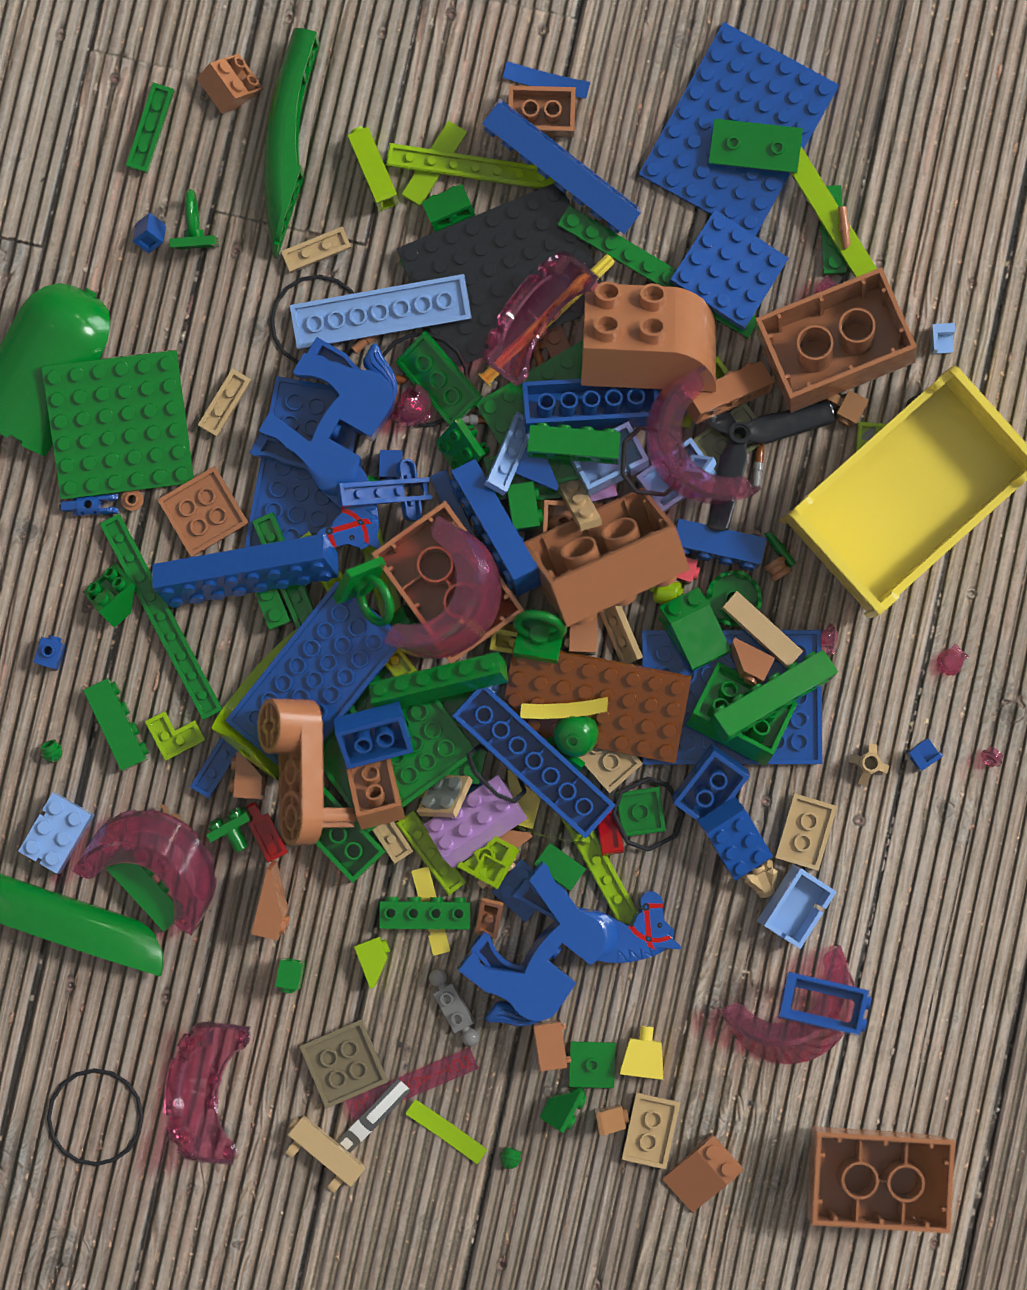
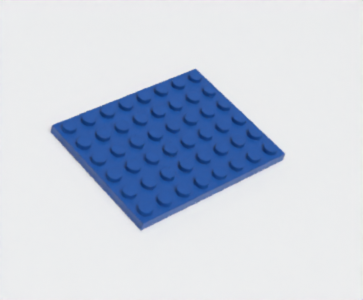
(736, 83)
(803, 734)

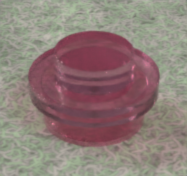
(992, 757)

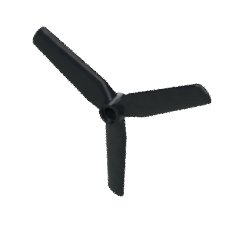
(758, 431)

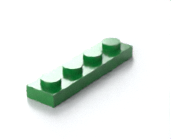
(150, 128)
(831, 258)

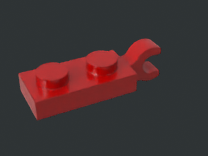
(266, 834)

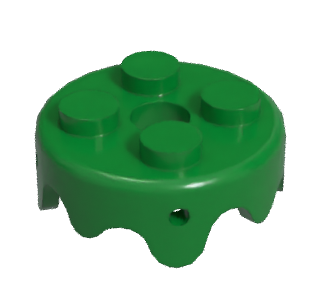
(728, 583)

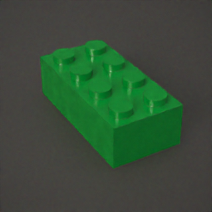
(348, 848)

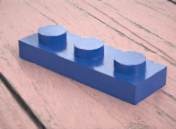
(214, 768)

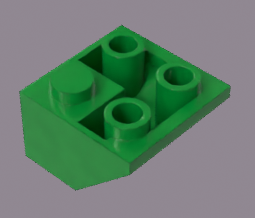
(112, 594)
(561, 1108)

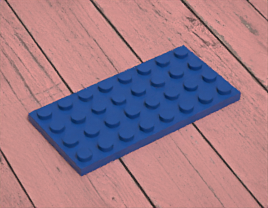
(288, 489)
(324, 661)

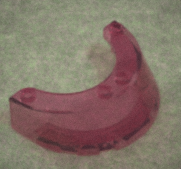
(530, 312)
(670, 456)
(471, 608)
(163, 847)
(795, 1041)
(193, 1091)

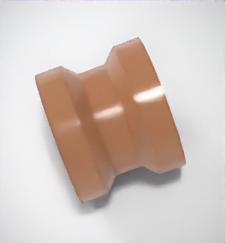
(778, 568)

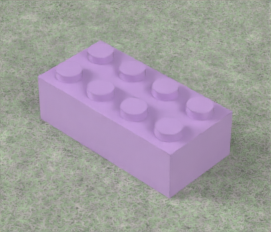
(477, 822)

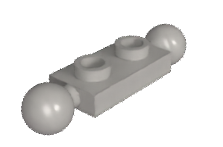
(454, 1007)

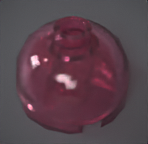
(413, 407)

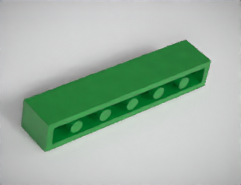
(440, 681)
(772, 696)

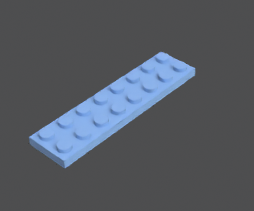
(381, 311)

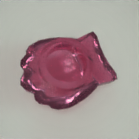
(829, 639)
(951, 660)

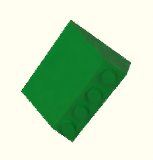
(757, 742)

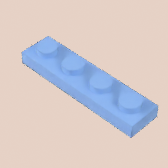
(508, 456)

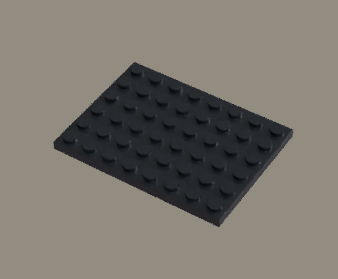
(496, 257)

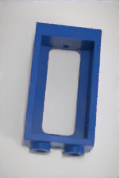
(857, 995)

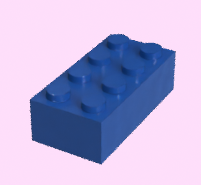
(724, 546)

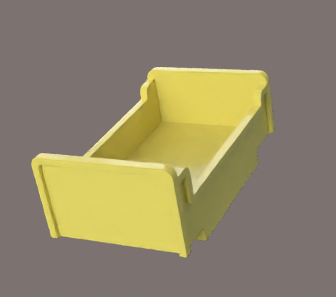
(912, 491)

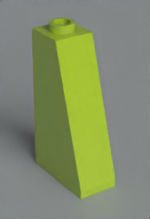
(373, 168)

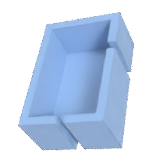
(600, 476)
(651, 480)
(56, 833)
(791, 907)

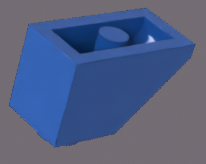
(537, 471)

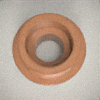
(138, 503)

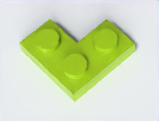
(172, 741)

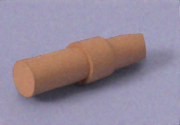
(844, 226)
(358, 346)

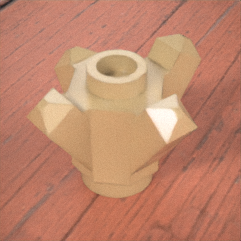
(868, 764)
(762, 879)

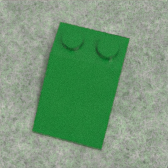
(694, 629)

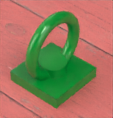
(193, 236)
(359, 582)
(538, 636)

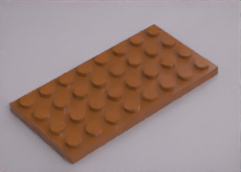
(643, 702)

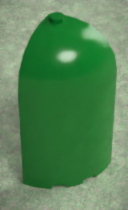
(49, 329)

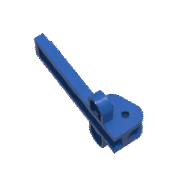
(388, 491)

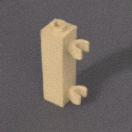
(326, 1151)

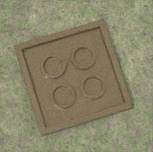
(343, 1063)

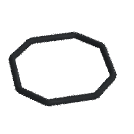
(623, 462)
(473, 769)
(614, 811)

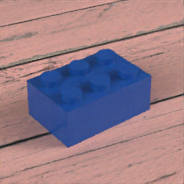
(373, 735)
(710, 783)
(735, 838)

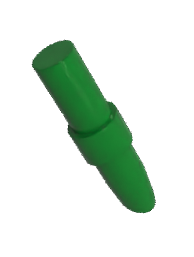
(780, 549)

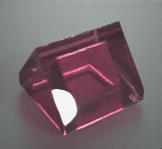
(825, 284)

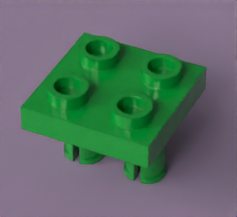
(460, 445)
(230, 827)

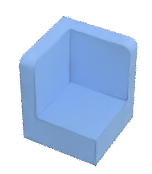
(942, 338)

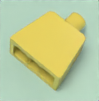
(643, 1056)

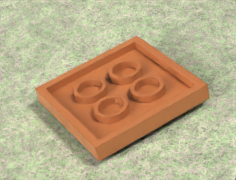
(203, 511)

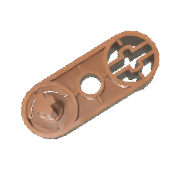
(295, 734)

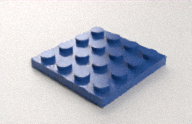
(729, 269)

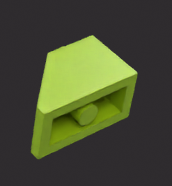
(373, 958)

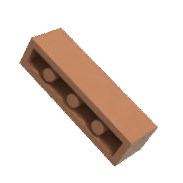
(732, 391)

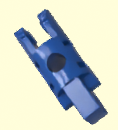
(79, 505)

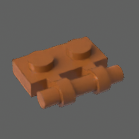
(553, 341)

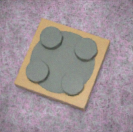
(445, 797)

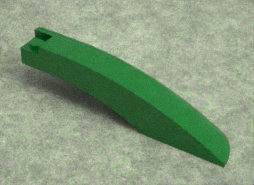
(281, 153)
(79, 925)

